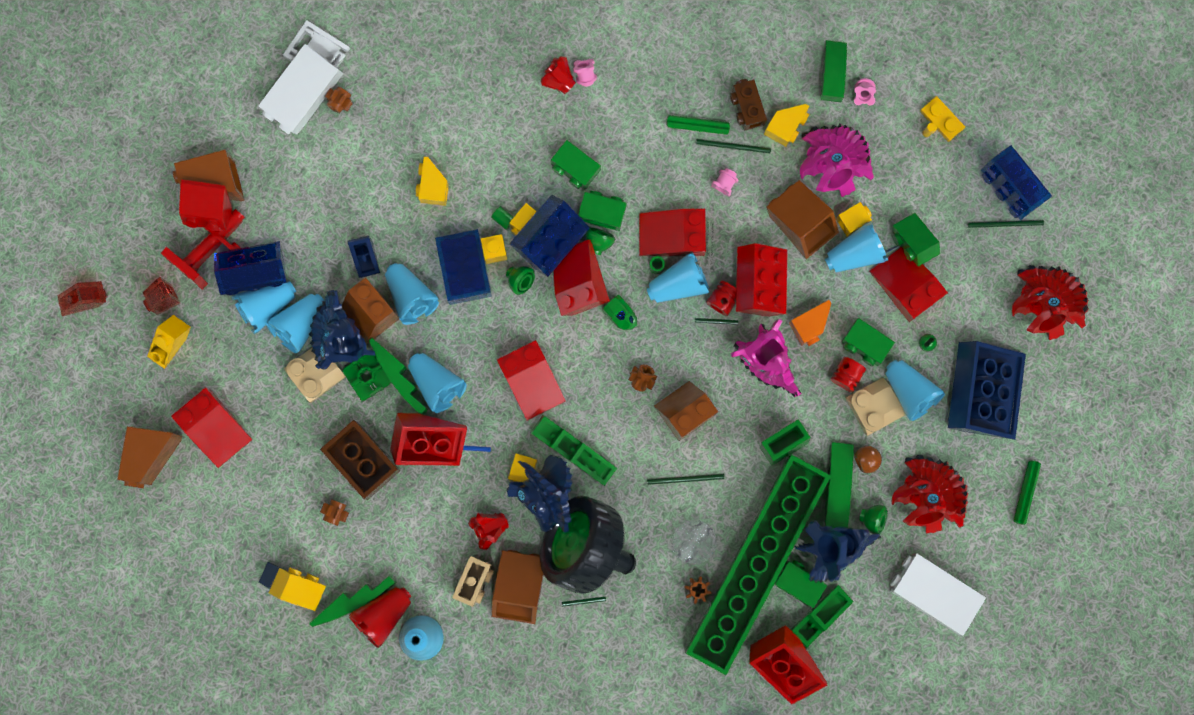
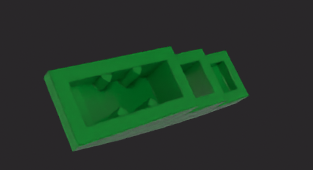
(394, 371)
(573, 450)
(839, 485)
(345, 605)

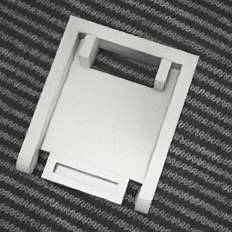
(321, 42)

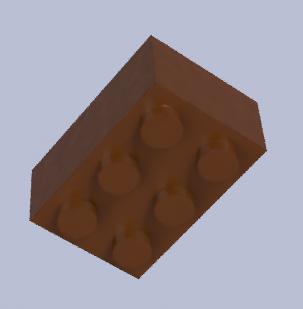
(360, 460)

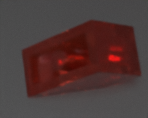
(160, 296)
(81, 297)

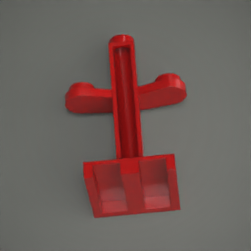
(191, 263)

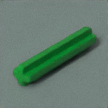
(696, 124)
(1027, 492)

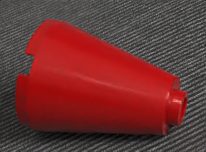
(381, 615)

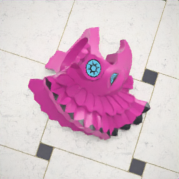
(838, 155)
(768, 358)

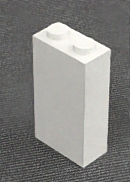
(300, 90)
(937, 594)

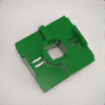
(372, 386)

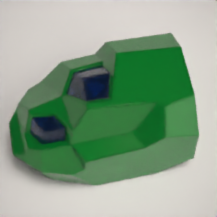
(620, 313)

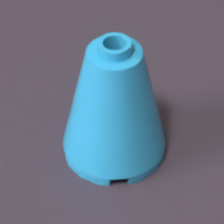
(857, 250)
(679, 281)
(409, 294)
(263, 304)
(294, 322)
(435, 382)
(912, 389)
(430, 637)

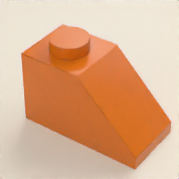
(811, 324)

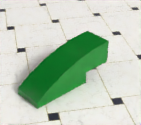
(834, 71)
(822, 616)

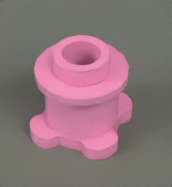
(585, 72)
(864, 92)
(725, 181)

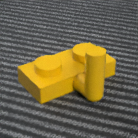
(941, 119)

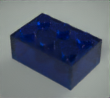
(1015, 183)
(549, 235)
(463, 267)
(249, 268)

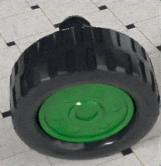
(589, 551)

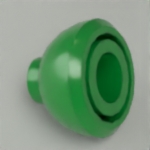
(600, 240)
(520, 279)
(874, 518)

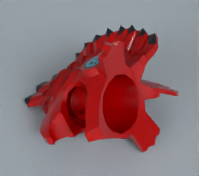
(1053, 298)
(935, 491)

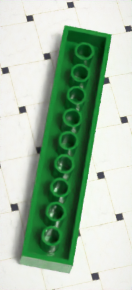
(757, 564)

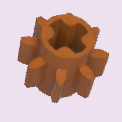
(338, 100)
(642, 378)
(334, 512)
(692, 593)

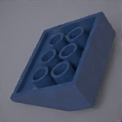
(985, 390)

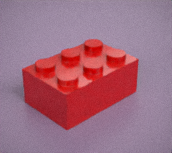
(761, 280)

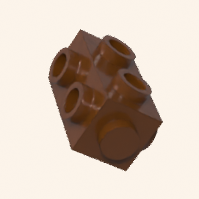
(748, 103)

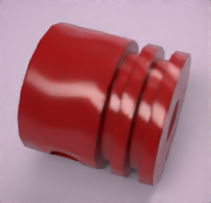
(727, 294)
(848, 374)

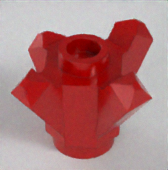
(558, 76)
(488, 528)

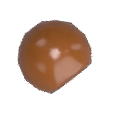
(868, 459)

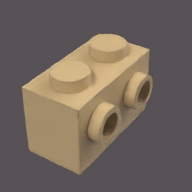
(472, 581)

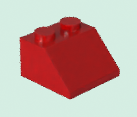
(204, 205)

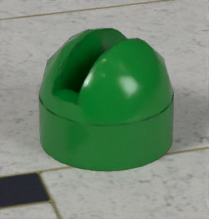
(924, 339)

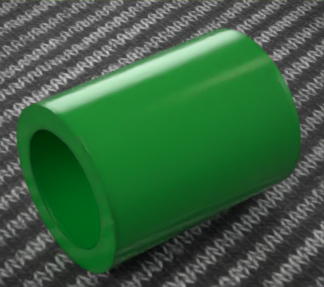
(502, 217)
(657, 259)

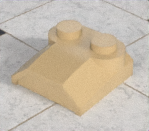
(309, 379)
(875, 406)

